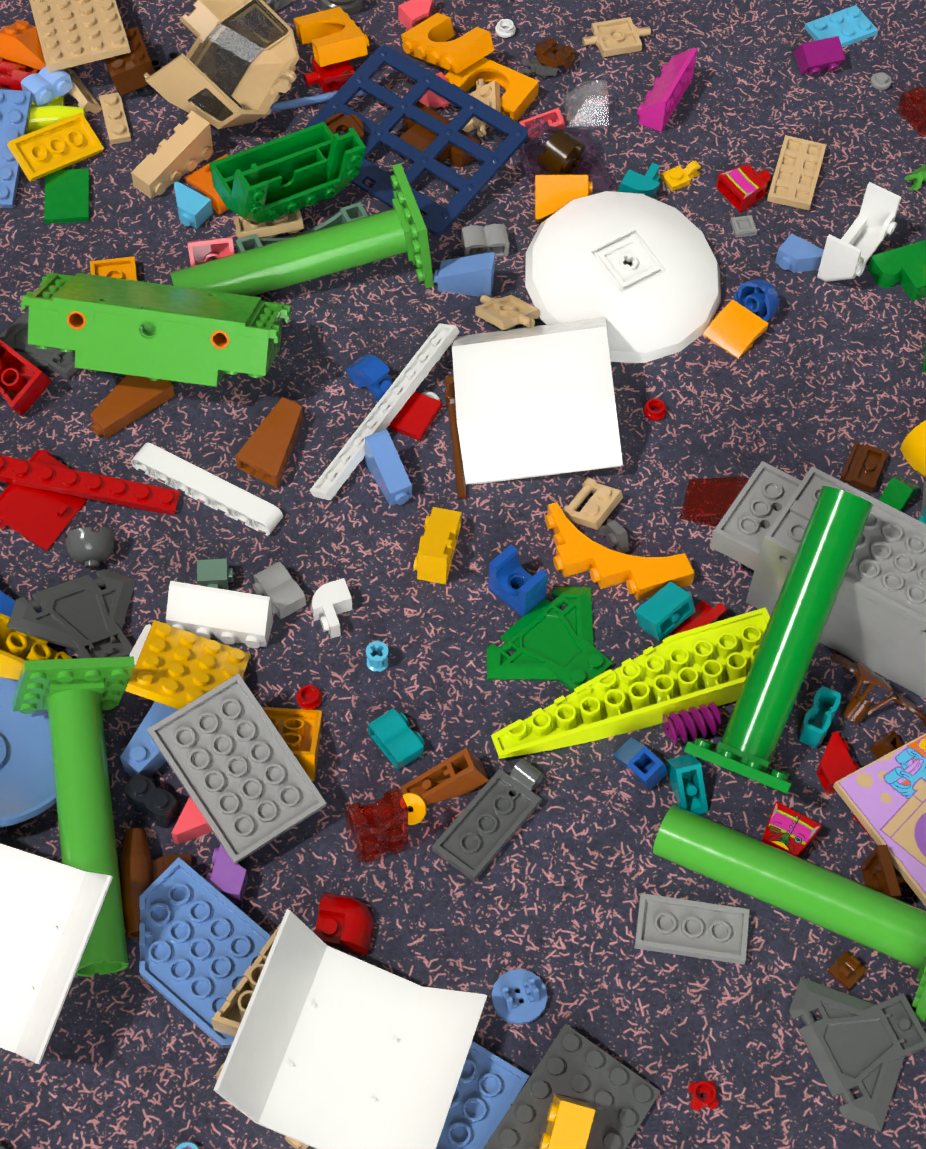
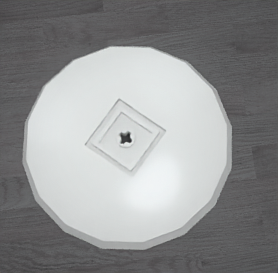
(649, 308)

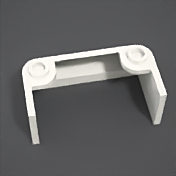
(848, 256)

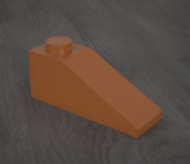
(449, 778)

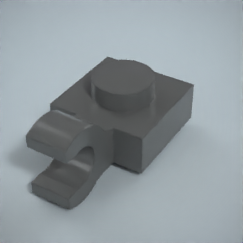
(535, 66)
(615, 535)

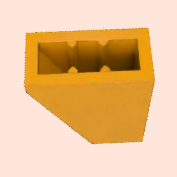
(556, 191)

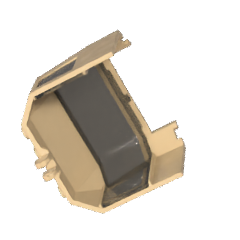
(233, 66)

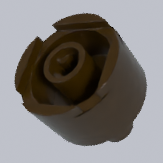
(561, 154)

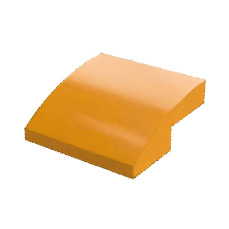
(735, 329)

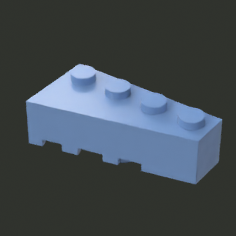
(141, 753)

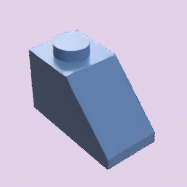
(798, 255)

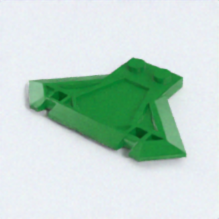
(551, 643)

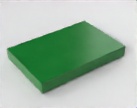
(67, 196)

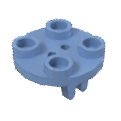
(506, 1000)

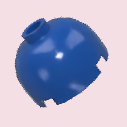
(758, 297)

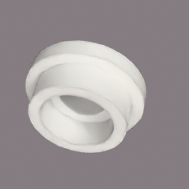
(505, 28)

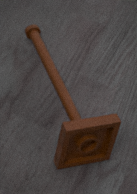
(880, 873)

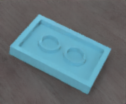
(848, 24)

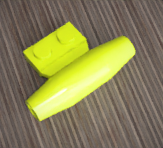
(51, 113)

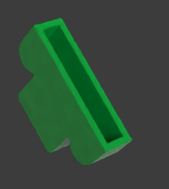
(903, 265)

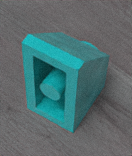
(688, 783)

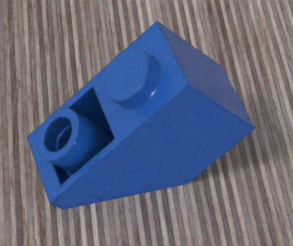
(641, 763)

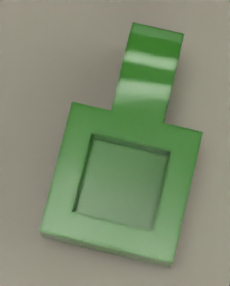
(917, 177)

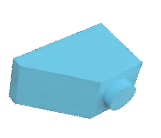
(192, 206)

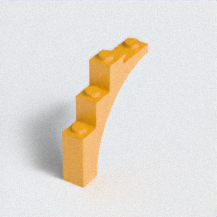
(608, 567)

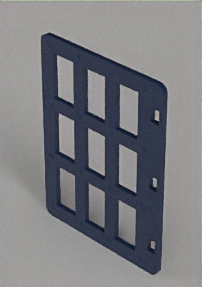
(437, 217)

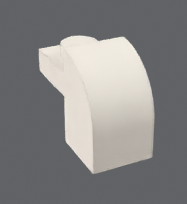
(331, 600)

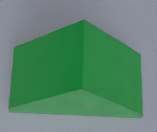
(899, 493)

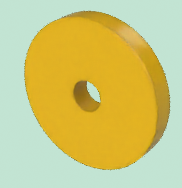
(419, 807)

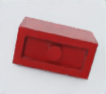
(703, 616)

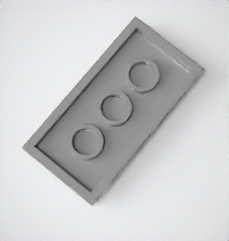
(692, 928)

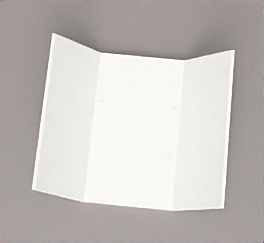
(535, 401)
(43, 934)
(346, 1049)

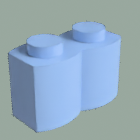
(47, 85)

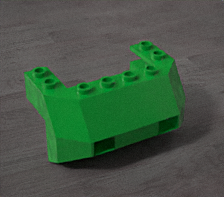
(288, 172)

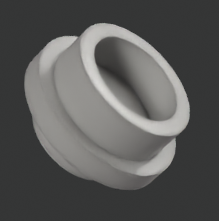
(880, 81)

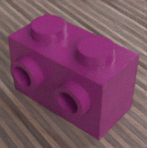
(819, 55)

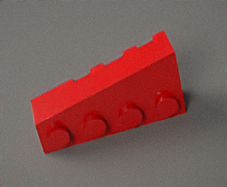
(20, 380)

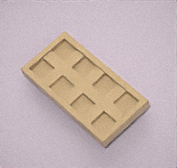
(796, 173)

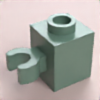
(214, 573)

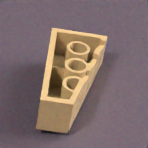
(174, 156)
(231, 1013)

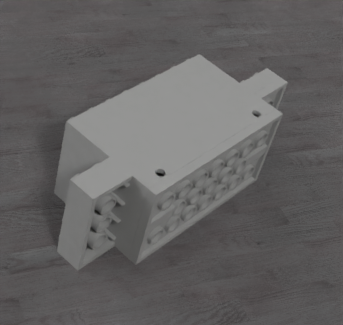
(883, 594)

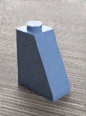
(467, 275)
(387, 468)

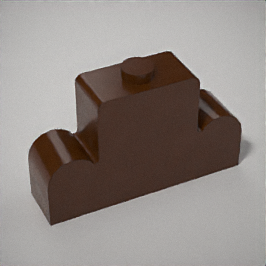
(422, 138)

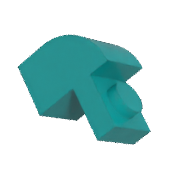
(637, 183)

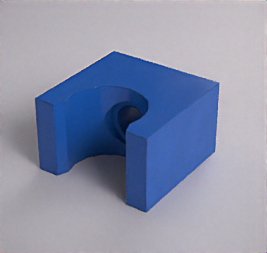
(507, 573)

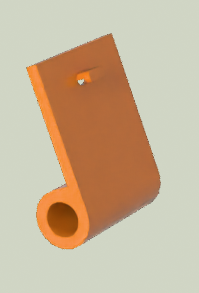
(202, 180)

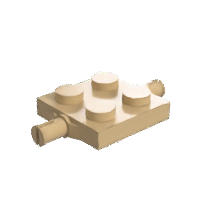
(616, 37)
(489, 95)
(506, 312)

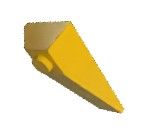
(17, 647)

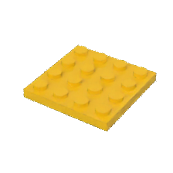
(182, 666)

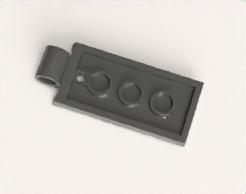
(490, 820)

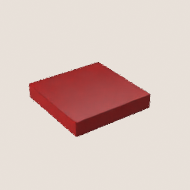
(416, 416)

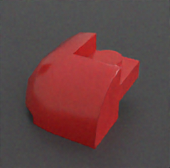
(13, 73)
(344, 923)

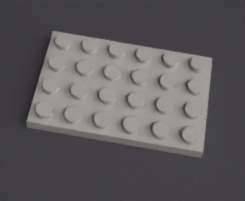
(236, 768)

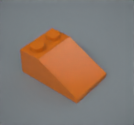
(22, 45)

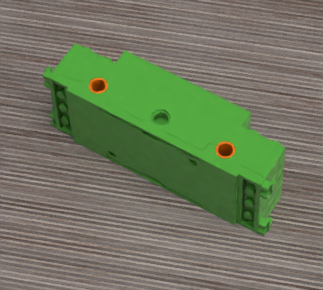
(154, 328)

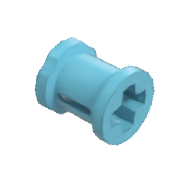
(376, 654)

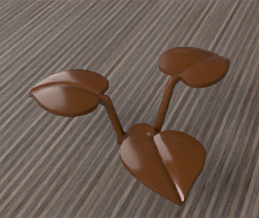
(859, 704)

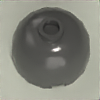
(90, 546)

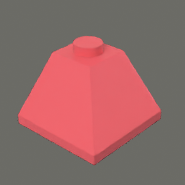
(209, 249)

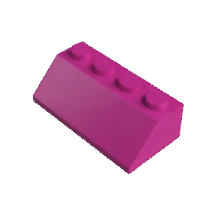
(667, 90)

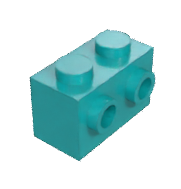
(665, 611)

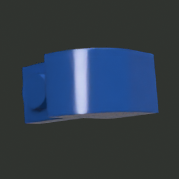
(372, 373)

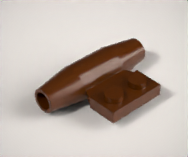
(138, 873)

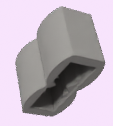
(485, 239)
(281, 588)

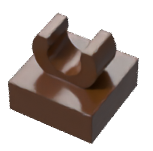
(847, 970)

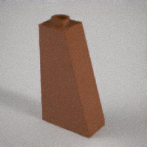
(129, 402)
(271, 444)

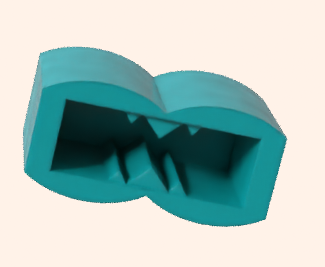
(819, 717)
(396, 738)

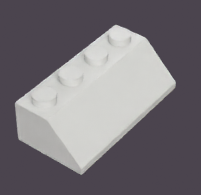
(220, 614)

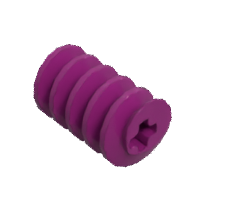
(692, 722)

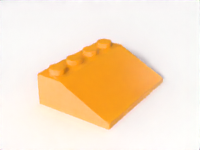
(299, 733)

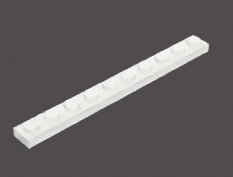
(384, 411)

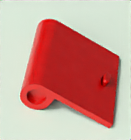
(36, 511)

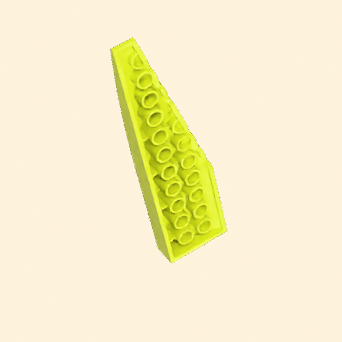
(674, 676)

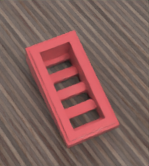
(550, 116)

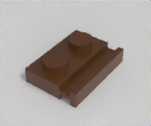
(864, 466)

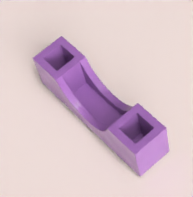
(227, 877)

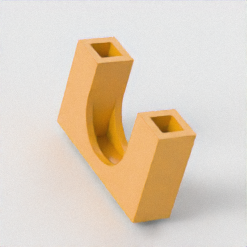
(332, 36)
(428, 44)
(519, 88)

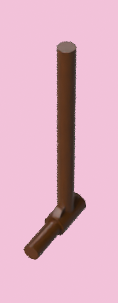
(457, 456)

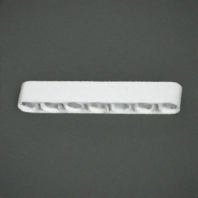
(207, 487)

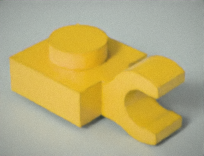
(678, 177)

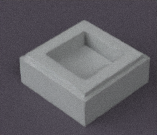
(743, 226)

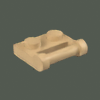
(598, 506)

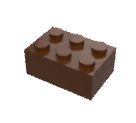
(129, 68)

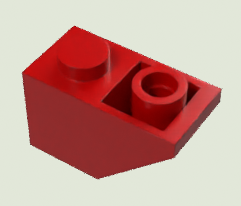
(835, 763)

